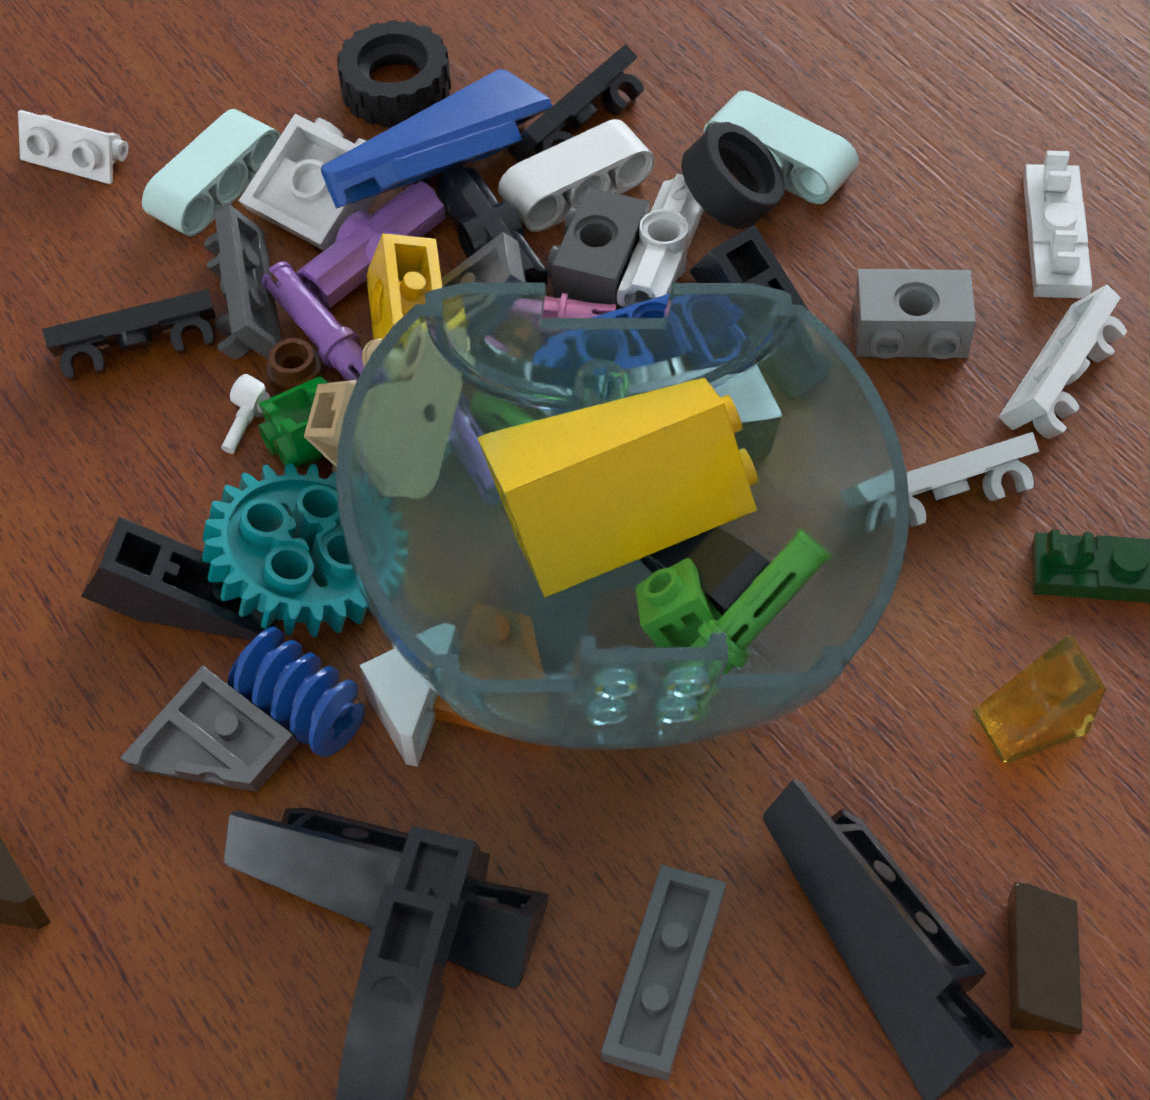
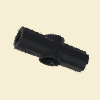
(483, 218)

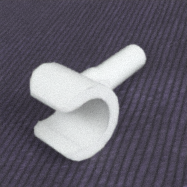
(246, 394)

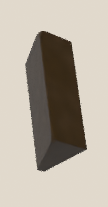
(1043, 961)

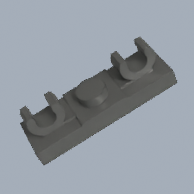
(241, 265)
(663, 973)

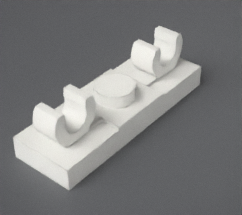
(1057, 228)
(1063, 362)
(950, 475)

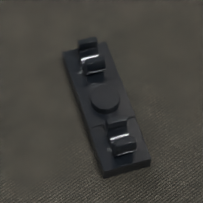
(578, 104)
(130, 329)

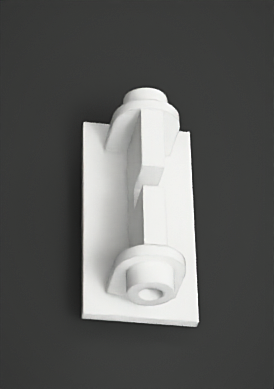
(69, 146)

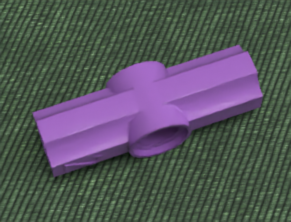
(346, 261)

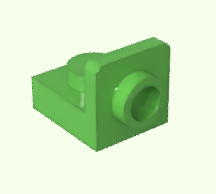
(674, 605)

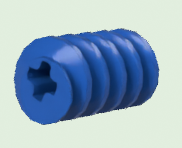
(297, 692)

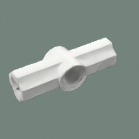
(662, 244)

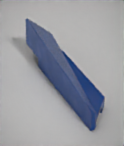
(453, 131)

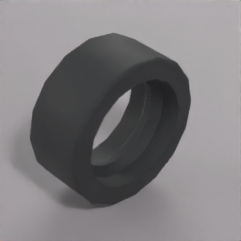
(717, 190)

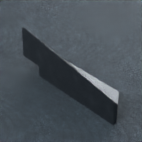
(350, 861)
(891, 942)

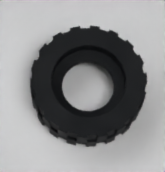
(389, 45)

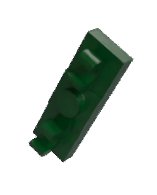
(1091, 566)

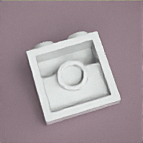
(291, 186)

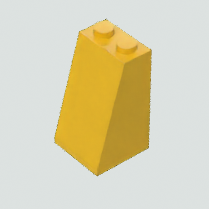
(620, 480)

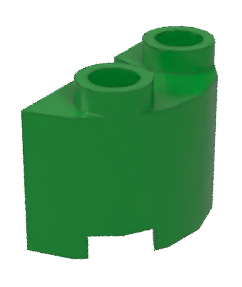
(286, 424)

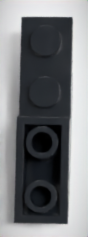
(404, 968)

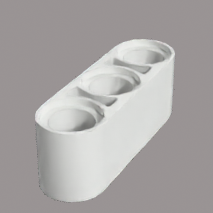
(557, 178)

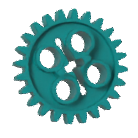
(278, 532)

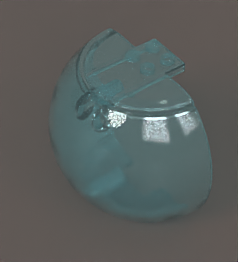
(577, 664)

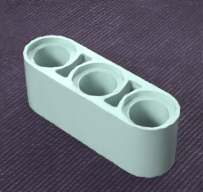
(809, 156)
(209, 172)

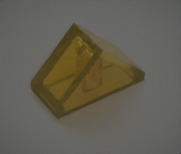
(1043, 703)

